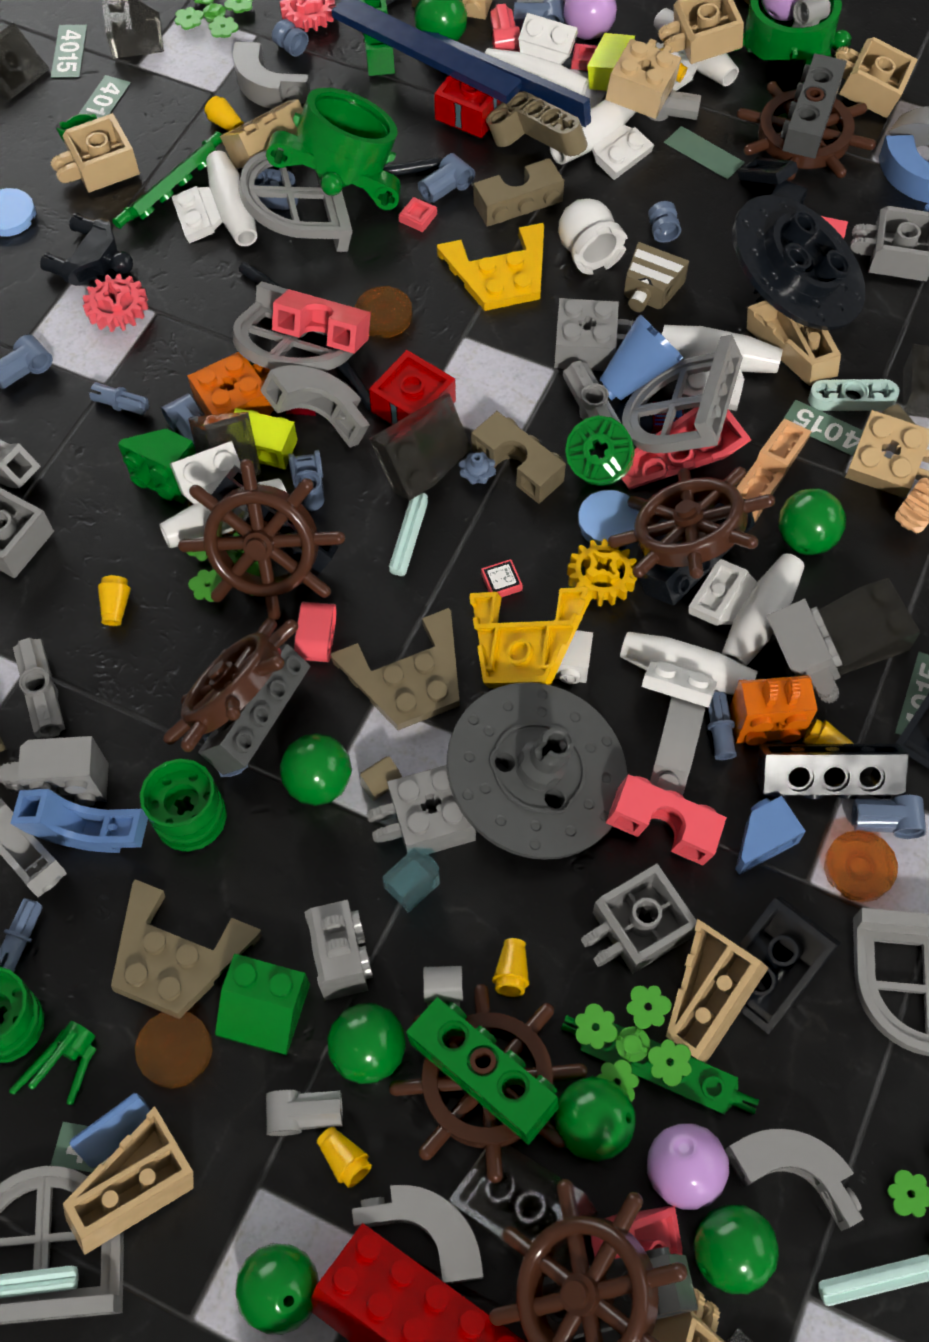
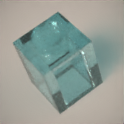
(412, 879)

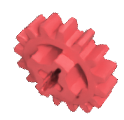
(308, 13)
(101, 304)

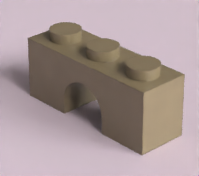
(502, 202)
(503, 439)

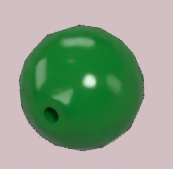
(442, 17)
(812, 521)
(315, 769)
(366, 1043)
(595, 1118)
(736, 1249)
(276, 1288)

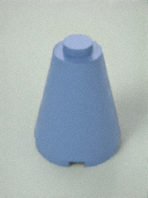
(638, 360)

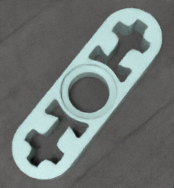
(862, 386)

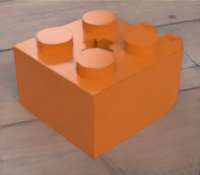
(230, 385)
(772, 709)

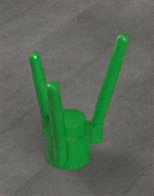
(71, 1043)

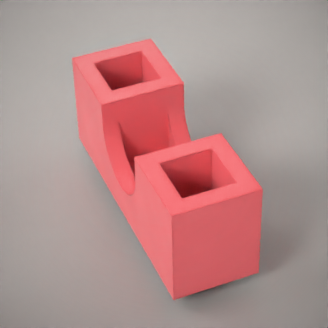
(302, 313)
(694, 825)

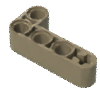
(539, 120)

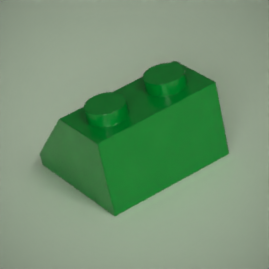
(261, 1004)

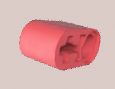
(315, 631)

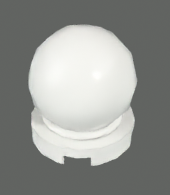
(591, 235)

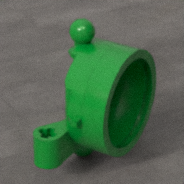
(779, 41)
(344, 142)

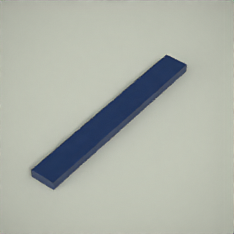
(428, 49)
(546, 90)

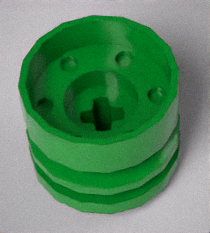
(617, 458)
(183, 804)
(22, 1017)

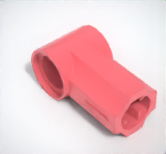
(504, 31)

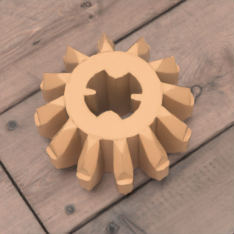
(915, 509)

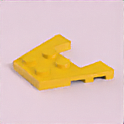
(501, 278)
(525, 649)

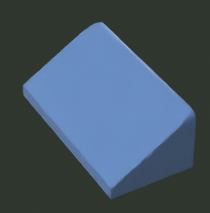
(105, 1134)

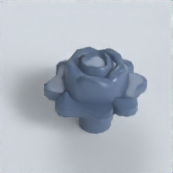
(477, 468)

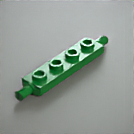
(163, 188)
(703, 1085)

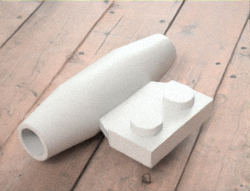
(543, 50)
(718, 68)
(611, 141)
(208, 207)
(701, 340)
(207, 471)
(738, 600)
(683, 668)

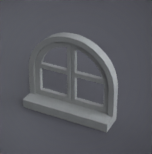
(337, 228)
(263, 307)
(712, 404)
(898, 928)
(61, 1304)

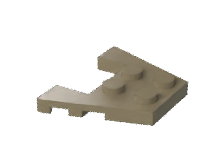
(414, 685)
(165, 968)

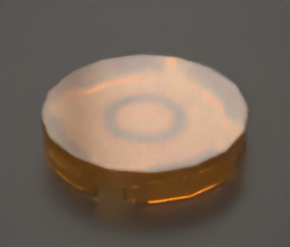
(389, 310)
(861, 866)
(173, 1049)

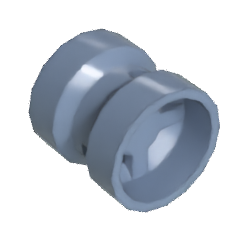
(290, 38)
(664, 221)

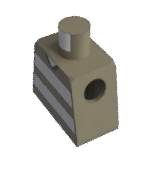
(653, 277)

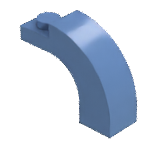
(905, 166)
(77, 826)

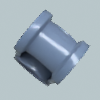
(309, 467)

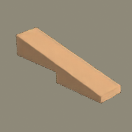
(773, 461)

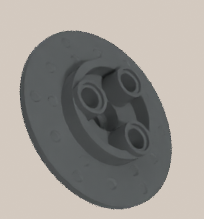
(552, 751)

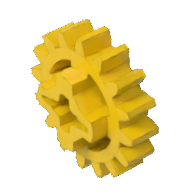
(602, 571)

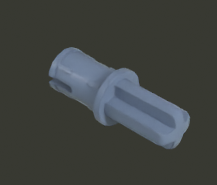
(119, 398)
(721, 727)
(19, 933)

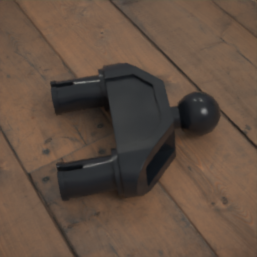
(93, 256)

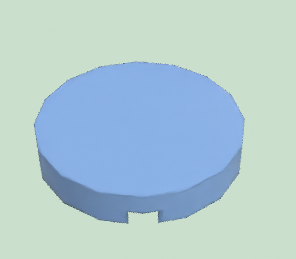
(15, 211)
(605, 515)

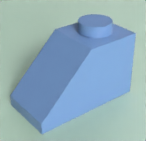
(767, 833)

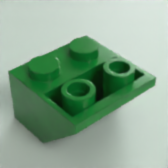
(150, 457)

